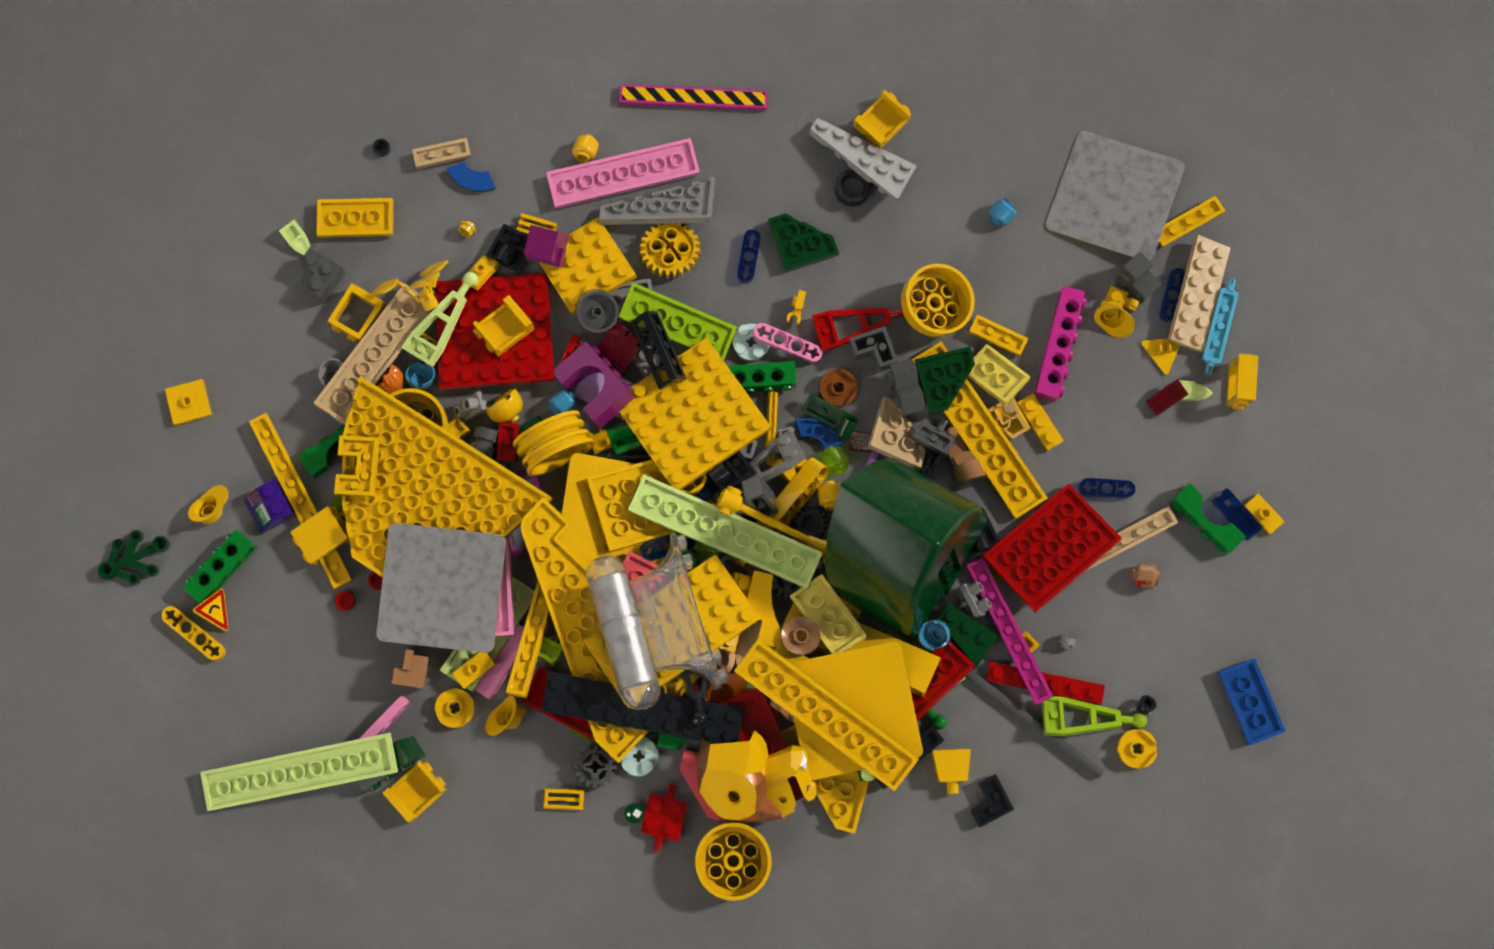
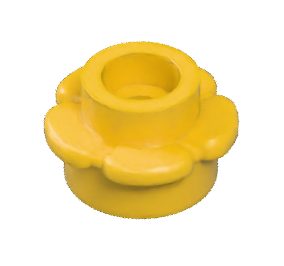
(467, 228)

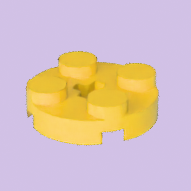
(443, 709)
(1148, 748)

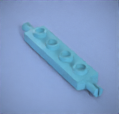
(1220, 326)

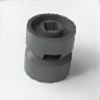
(484, 440)

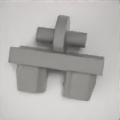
(470, 407)
(970, 601)

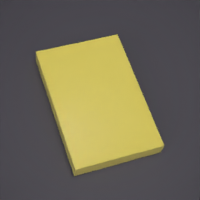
(997, 375)

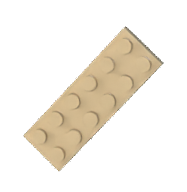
(1199, 294)

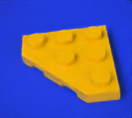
(842, 799)

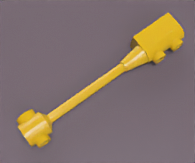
(732, 502)

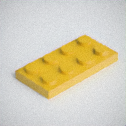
(355, 217)

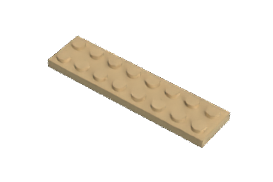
(373, 353)

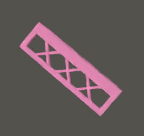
(504, 663)

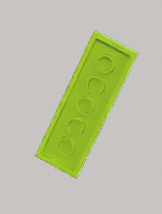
(681, 322)

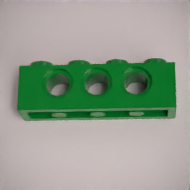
(766, 370)
(217, 579)

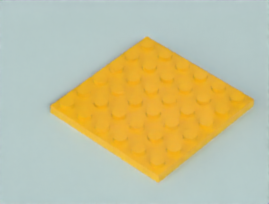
(695, 421)

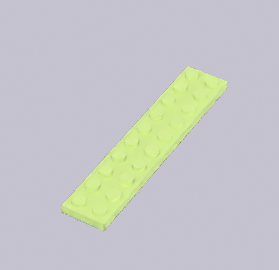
(725, 533)
(299, 771)

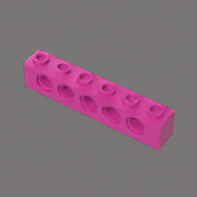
(1075, 299)

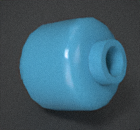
(1002, 212)
(562, 402)

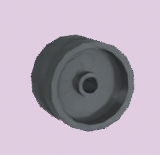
(596, 321)

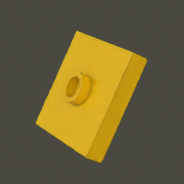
(188, 402)

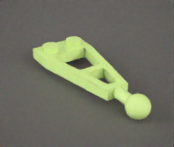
(425, 350)

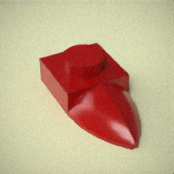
(574, 343)

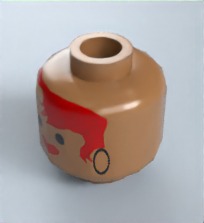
(1146, 576)

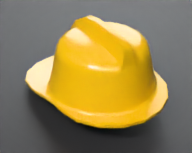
(1114, 319)
(209, 506)
(505, 716)

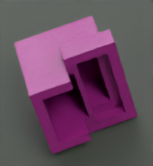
(546, 246)

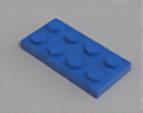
(1251, 702)

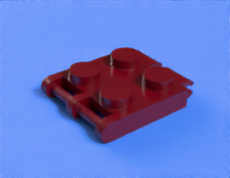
(620, 347)

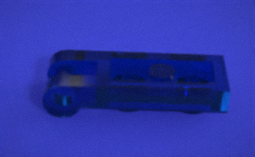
(1237, 514)

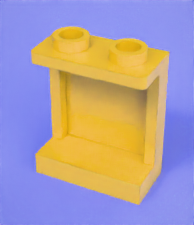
(882, 119)
(503, 327)
(320, 535)
(415, 791)

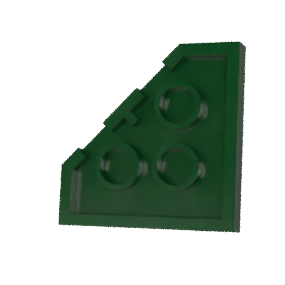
(800, 242)
(943, 377)

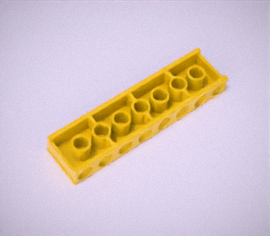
(918, 663)

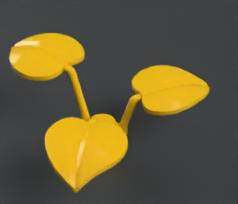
(426, 295)

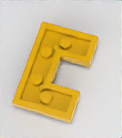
(364, 480)

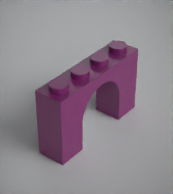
(614, 393)

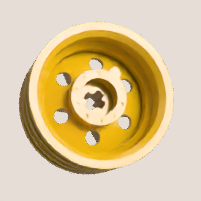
(552, 443)

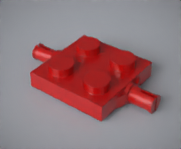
(664, 817)

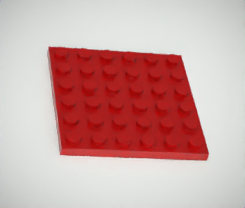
(466, 358)

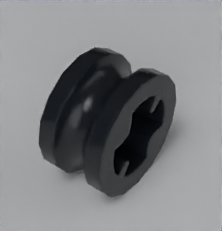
(377, 144)
(1148, 700)

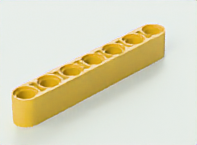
(795, 496)

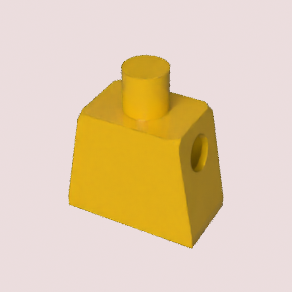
(951, 767)

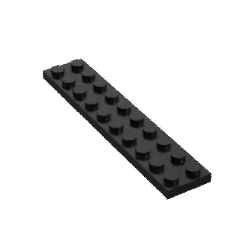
(669, 715)

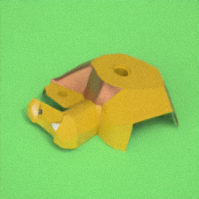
(750, 784)

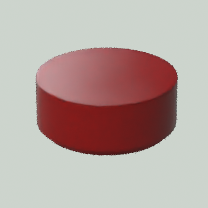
(375, 581)
(345, 601)

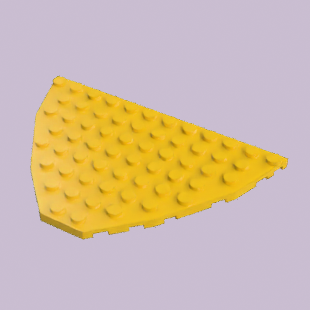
(424, 479)

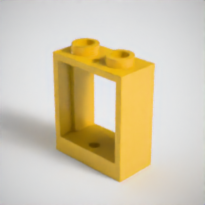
(353, 290)
(1242, 381)

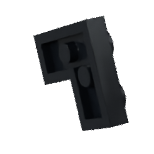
(996, 804)

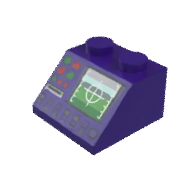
(269, 506)

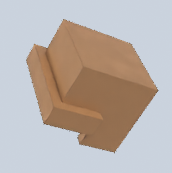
(412, 671)

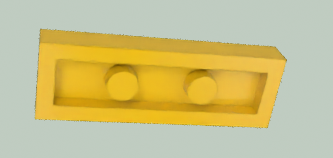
(998, 335)
(1040, 422)

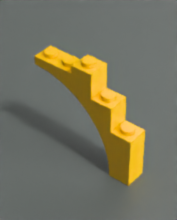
(770, 631)

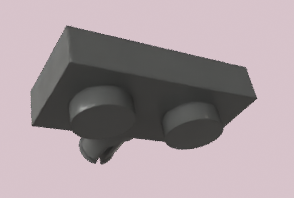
(934, 437)

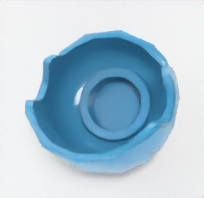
(419, 375)
(934, 635)

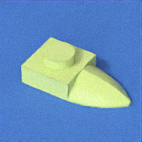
(295, 237)
(1196, 391)

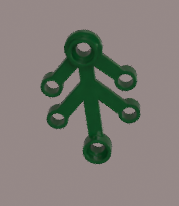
(131, 559)

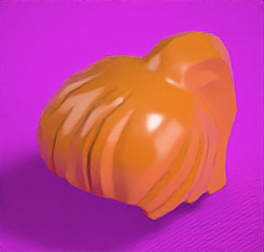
(392, 380)

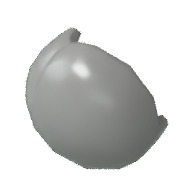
(328, 370)

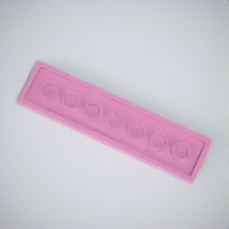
(623, 173)

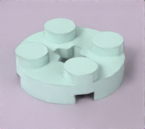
(742, 348)
(645, 765)

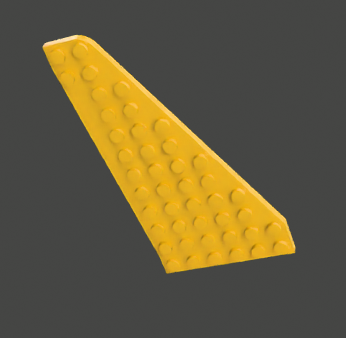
(561, 567)

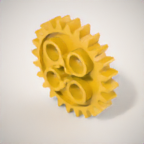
(656, 258)

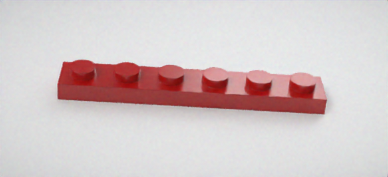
(1058, 685)

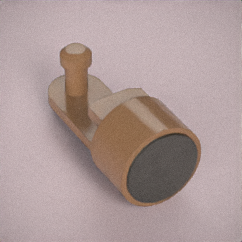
(966, 468)

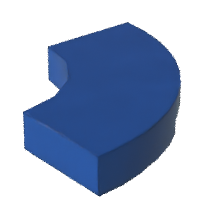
(471, 179)
(818, 431)

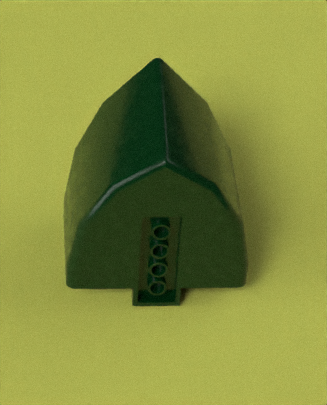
(898, 543)

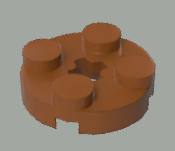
(848, 384)

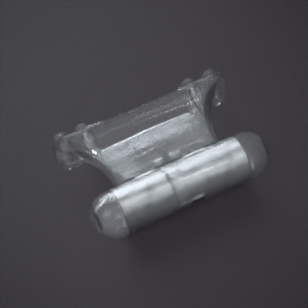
(651, 623)

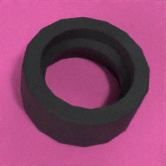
(849, 201)

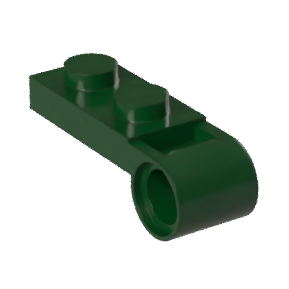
(831, 415)

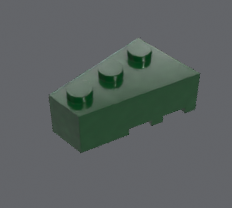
(967, 634)
(406, 753)

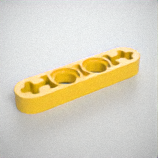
(193, 633)

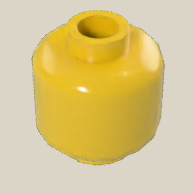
(585, 148)
(828, 494)

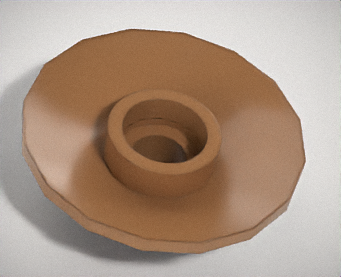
(800, 626)

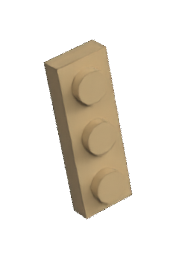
(441, 153)

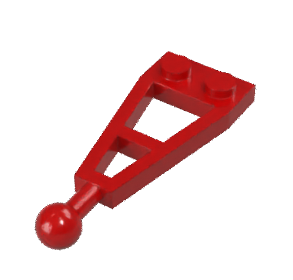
(827, 332)

